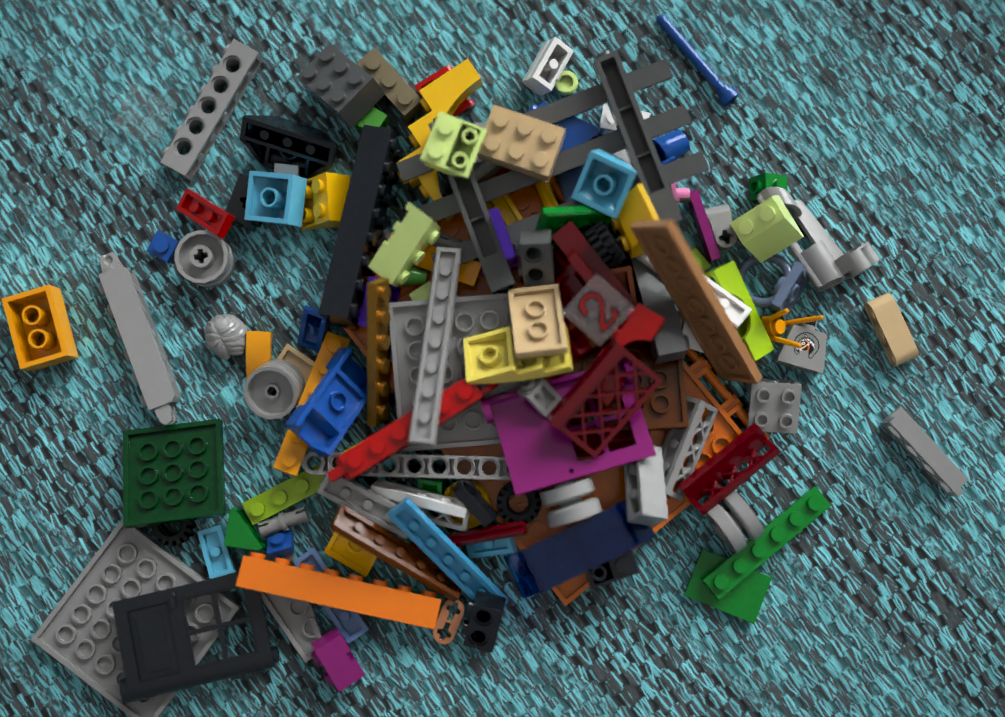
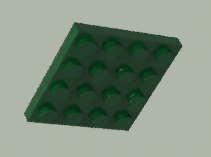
(173, 473)

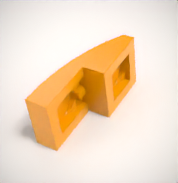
(257, 349)

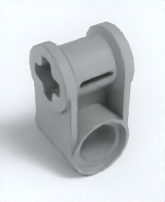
(719, 220)

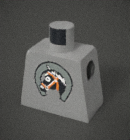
(811, 354)

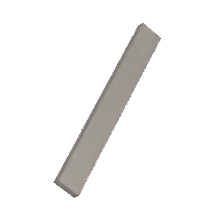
(435, 347)

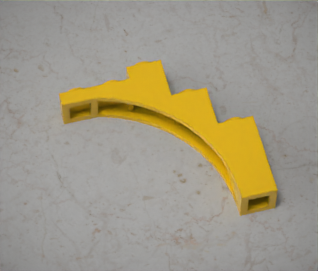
(446, 96)

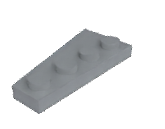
(295, 619)

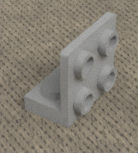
(774, 405)

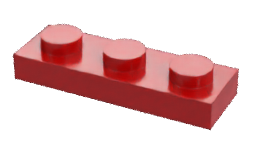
(205, 213)

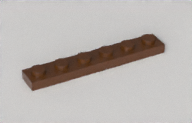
(393, 551)

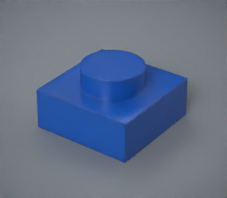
(163, 246)
(280, 545)

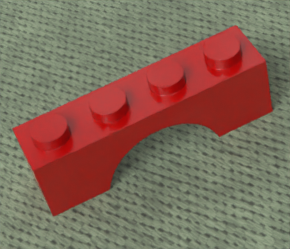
(640, 325)

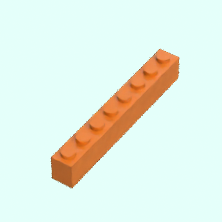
(337, 591)

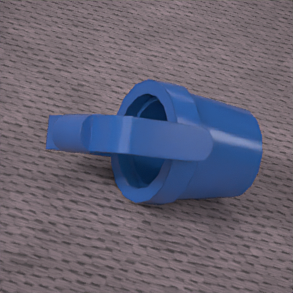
(671, 146)

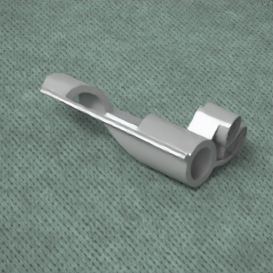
(823, 260)

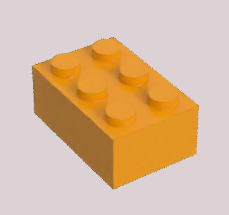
(40, 328)

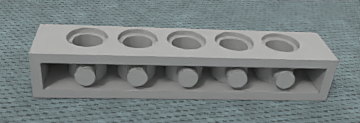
(212, 123)

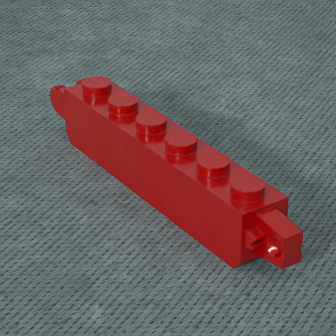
(396, 435)

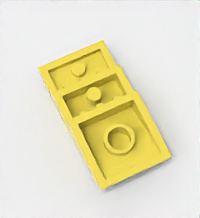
(492, 359)

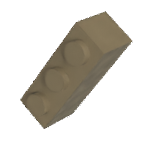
(396, 90)

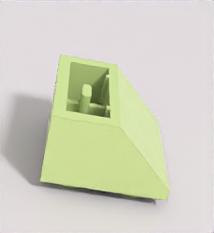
(453, 146)

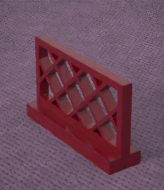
(584, 389)

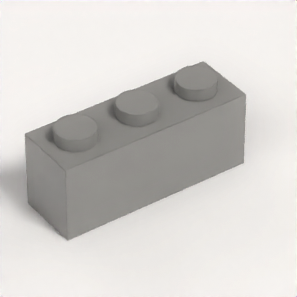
(646, 490)

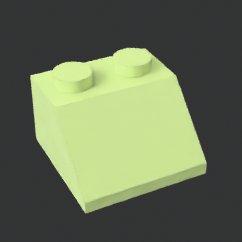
(767, 229)

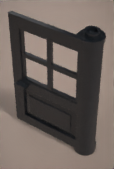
(159, 646)

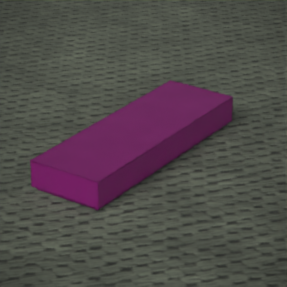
(703, 227)

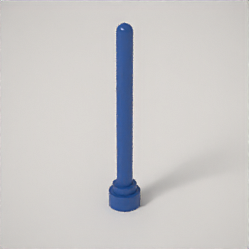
(725, 93)

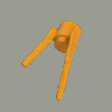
(776, 326)

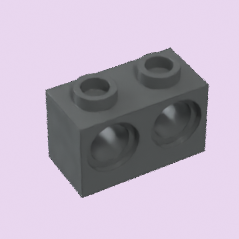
(539, 258)

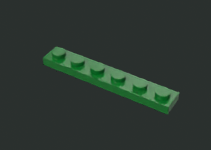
(776, 535)

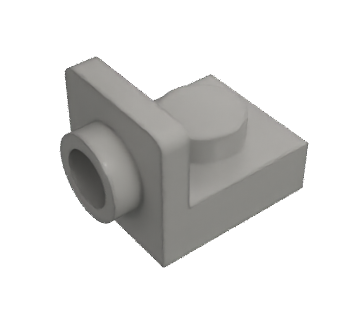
(539, 395)

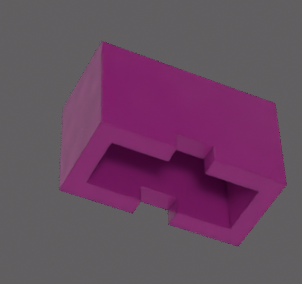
(340, 667)

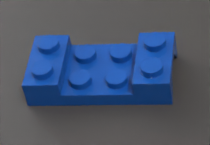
(331, 405)

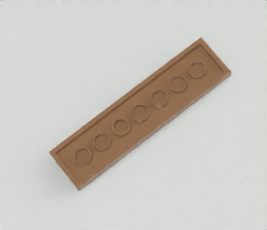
(696, 300)

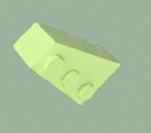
(405, 246)

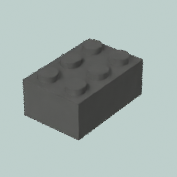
(340, 85)

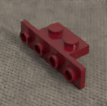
(584, 258)

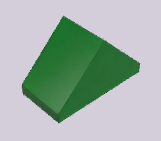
(241, 532)

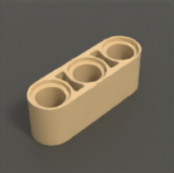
(891, 329)

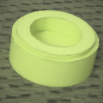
(566, 83)

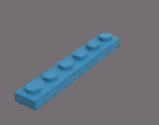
(442, 550)

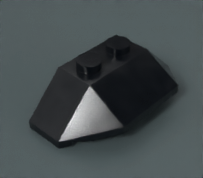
(288, 142)

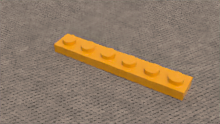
(293, 448)

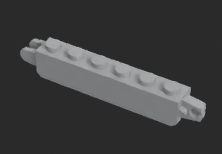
(140, 338)

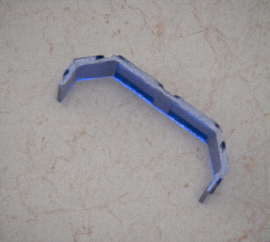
(576, 550)

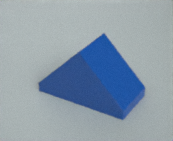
(312, 329)

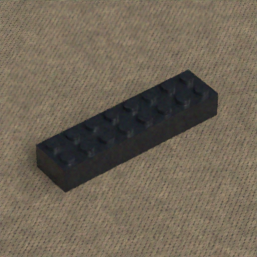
(361, 226)

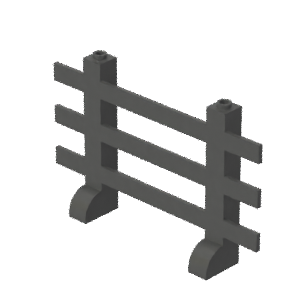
(632, 134)

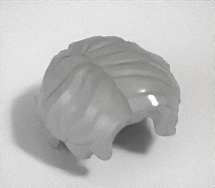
(225, 336)

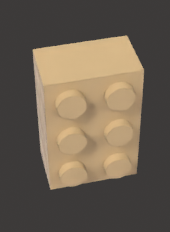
(521, 143)

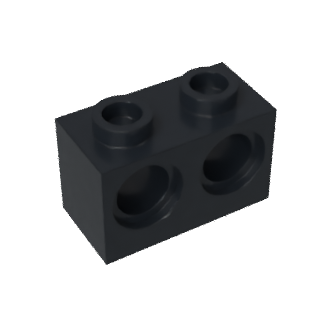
(484, 621)

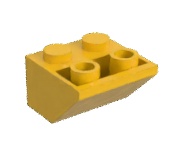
(324, 200)

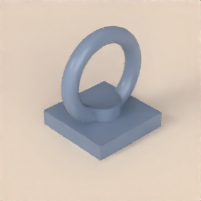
(787, 288)

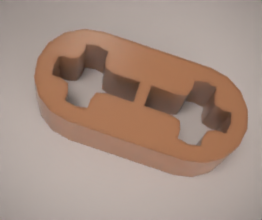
(454, 622)

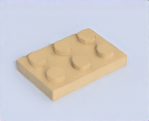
(537, 321)

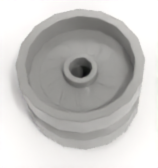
(205, 259)
(274, 389)
(569, 498)
(735, 519)

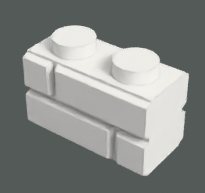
(547, 66)

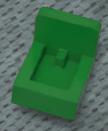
(762, 181)

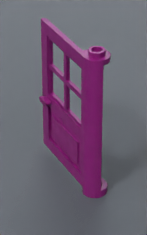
(545, 455)

